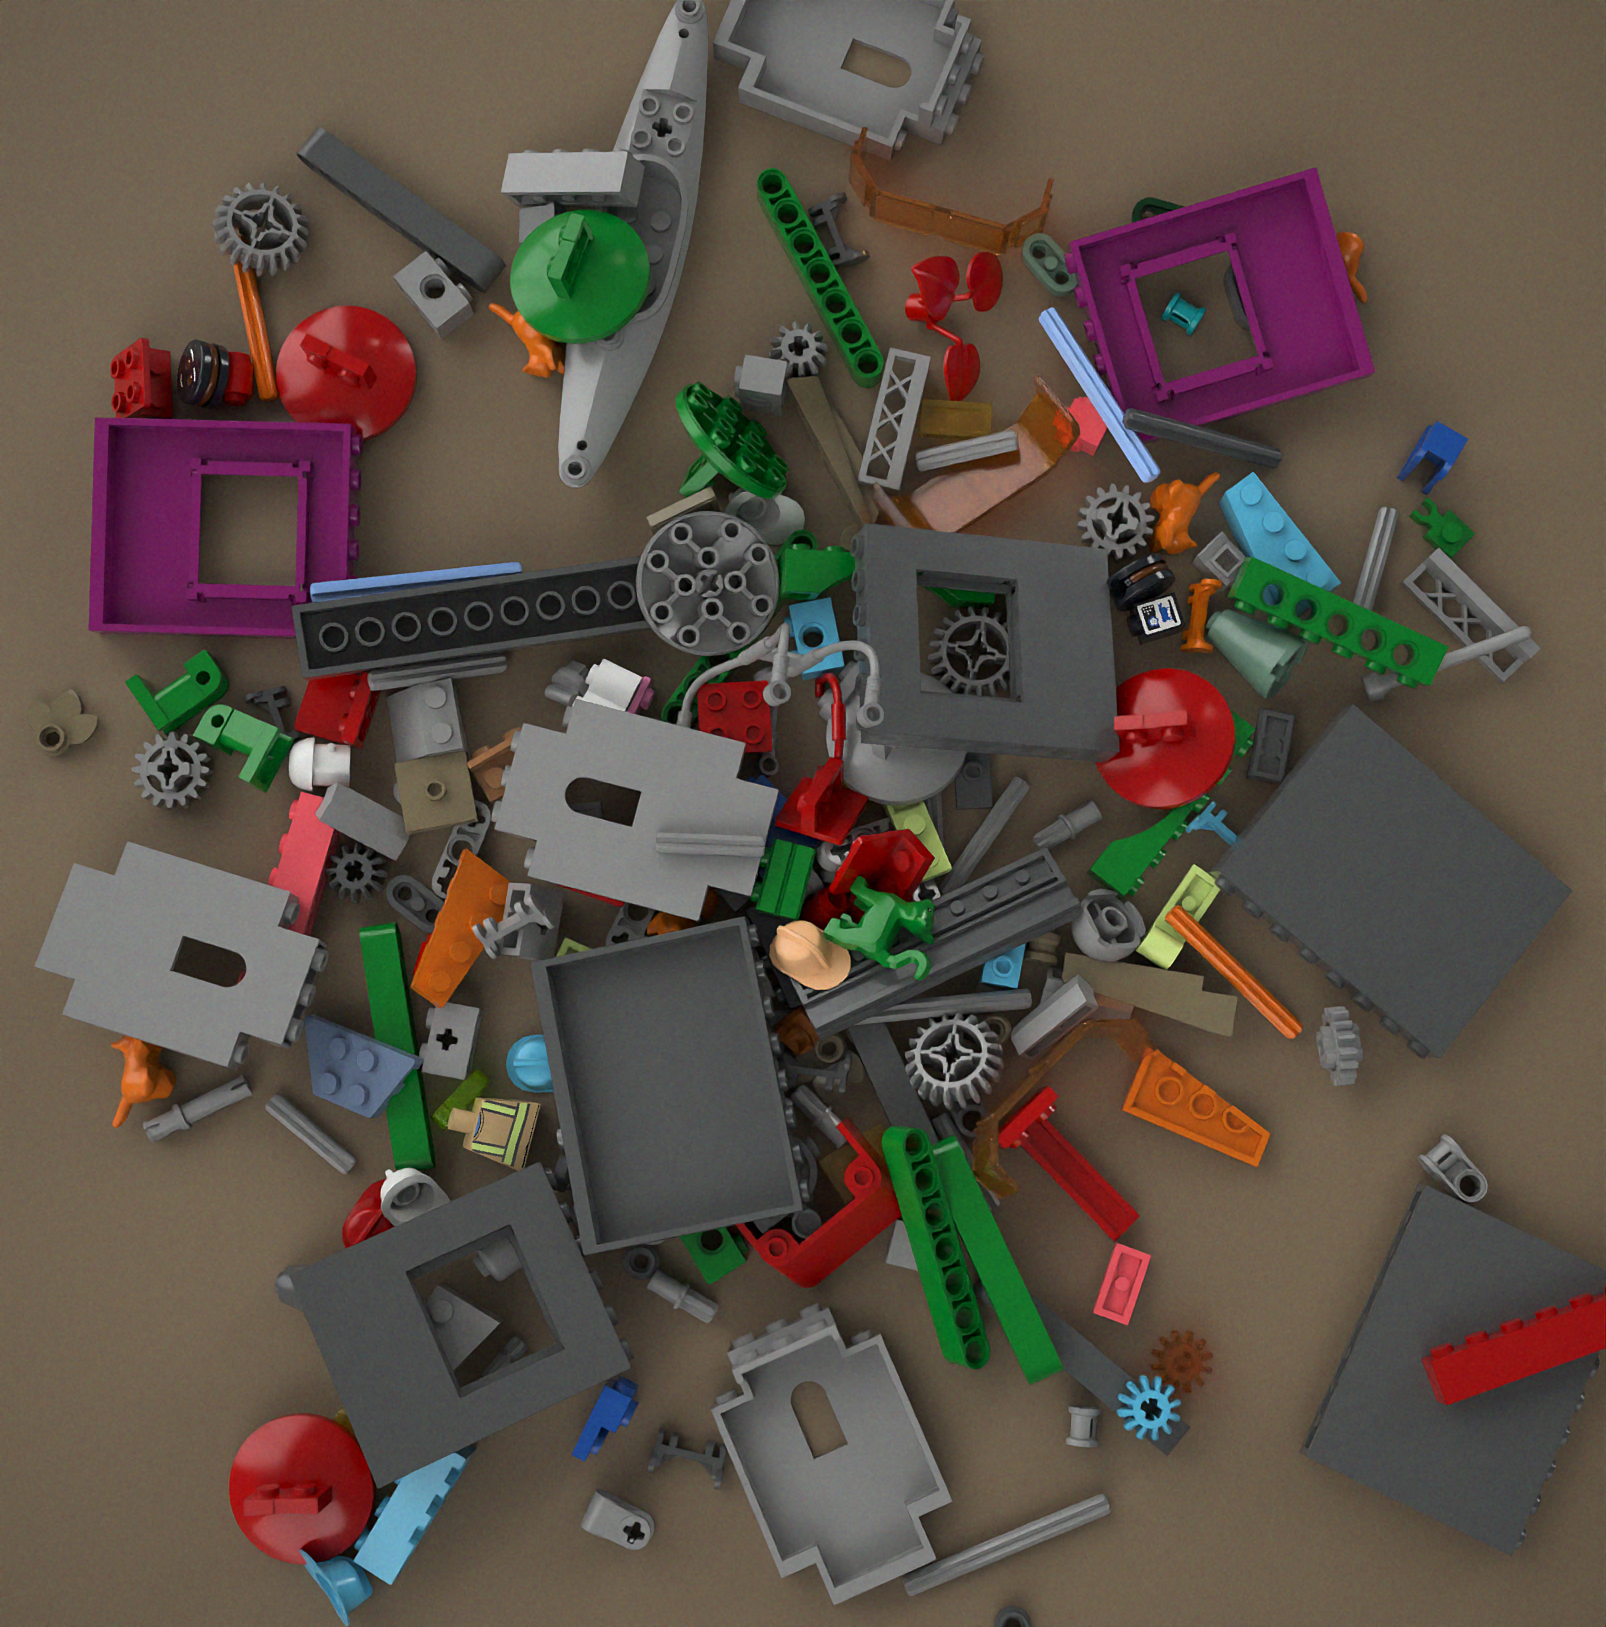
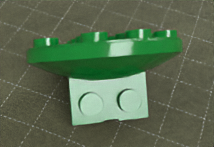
(580, 276)
(727, 445)

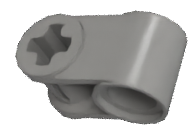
(1452, 1169)
(612, 1517)

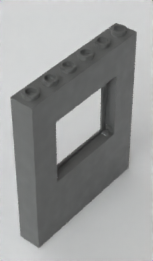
(1055, 642)
(390, 1356)

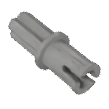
(1067, 826)
(818, 1113)
(682, 1296)

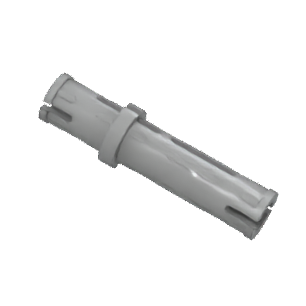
(188, 1113)

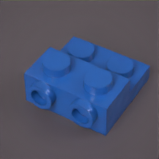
(611, 1410)

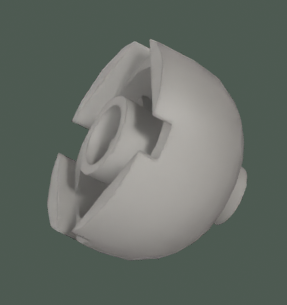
(1107, 927)

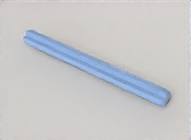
(1099, 394)
(381, 584)

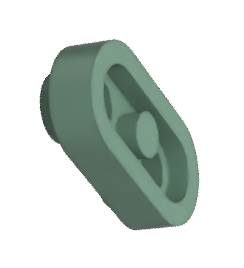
(1050, 265)

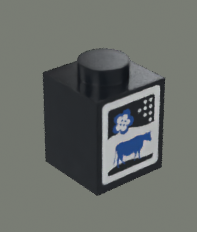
(1156, 618)

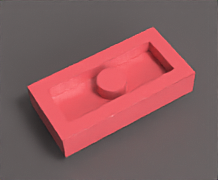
(1121, 1283)

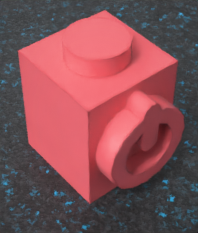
(1090, 423)

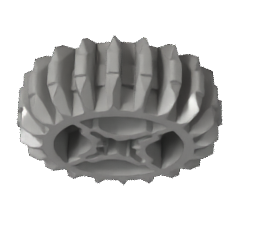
(236, 215)
(982, 624)
(981, 1066)

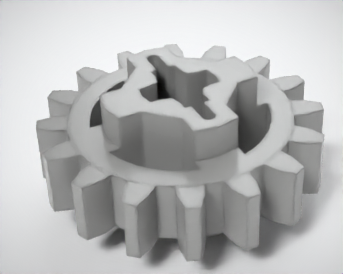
(1128, 525)
(172, 786)
(1339, 1046)

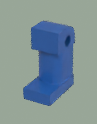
(1438, 445)

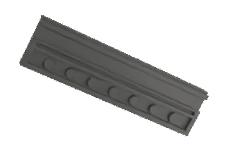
(968, 931)

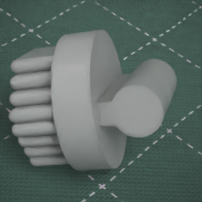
(568, 683)

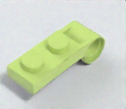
(918, 820)
(1194, 894)

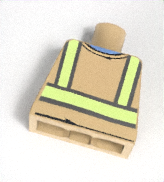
(497, 1129)

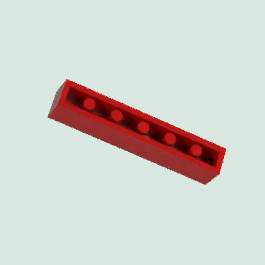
(1517, 1349)

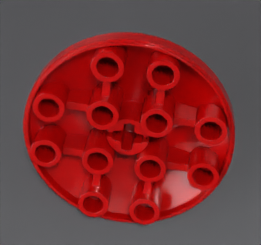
(347, 370)
(1171, 739)
(302, 1488)

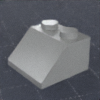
(427, 720)

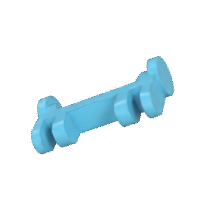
(1210, 822)

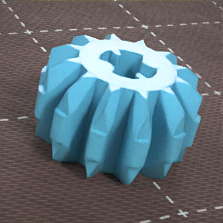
(1137, 1415)

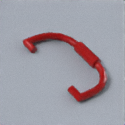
(838, 712)

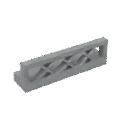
(907, 425)
(1474, 602)

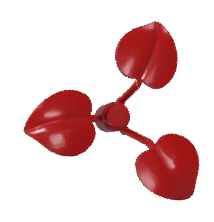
(937, 281)

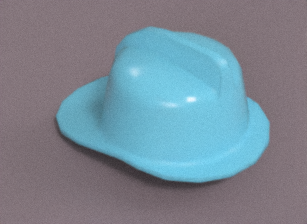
(529, 1065)
(341, 1581)

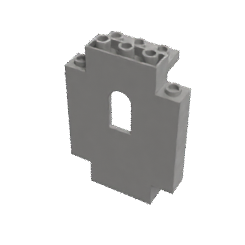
(797, 57)
(684, 785)
(124, 937)
(855, 1504)

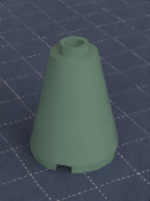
(1256, 650)

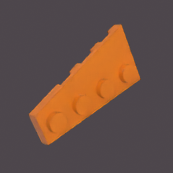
(472, 897)
(1182, 1104)

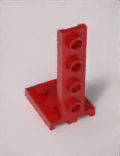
(1065, 1164)

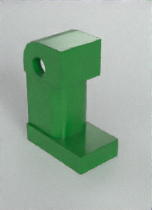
(184, 696)
(248, 736)

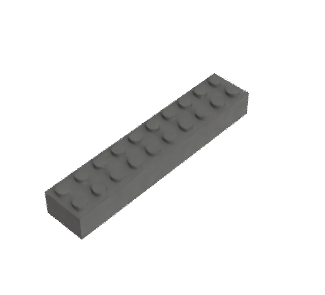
(468, 618)

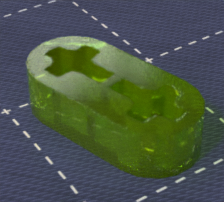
(461, 1098)

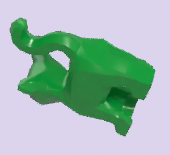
(879, 926)

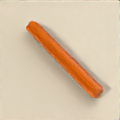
(256, 331)
(1234, 972)

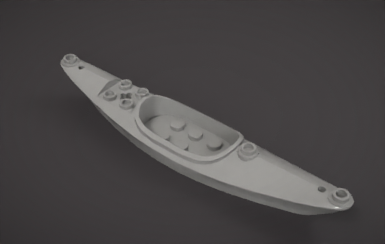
(607, 373)

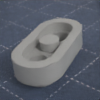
(847, 686)

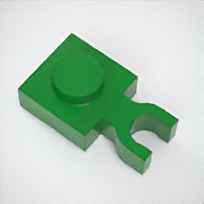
(1444, 532)

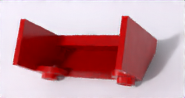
(845, 1232)

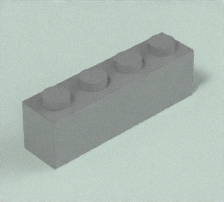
(573, 178)

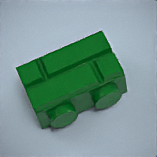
(784, 880)

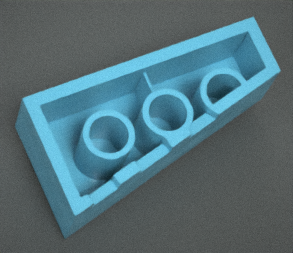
(1272, 537)
(408, 1515)

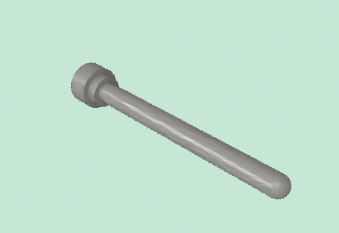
(1378, 685)

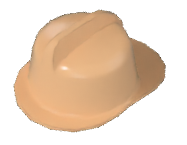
(808, 956)

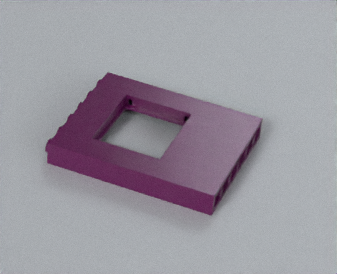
(1288, 285)
(151, 522)

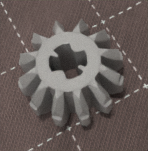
(811, 346)

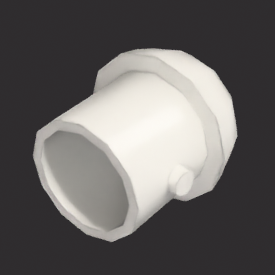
(319, 764)

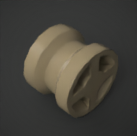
(1043, 949)

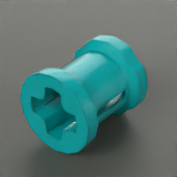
(1183, 313)

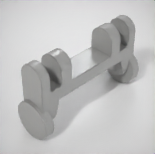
(495, 931)

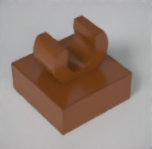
(797, 1031)

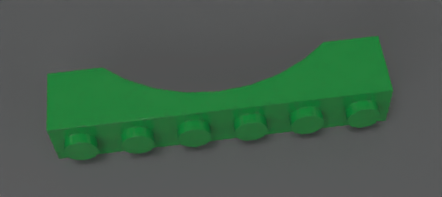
(809, 573)
(1126, 859)

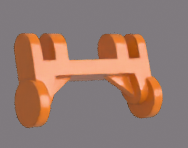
(1199, 605)

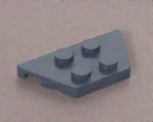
(355, 1067)

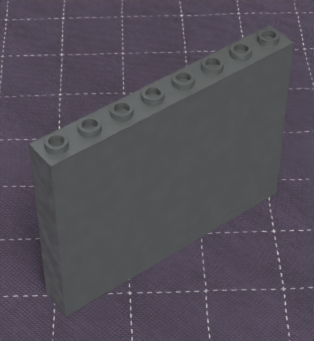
(1390, 883)
(669, 1086)
(1482, 1456)

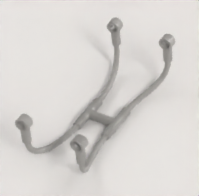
(786, 665)

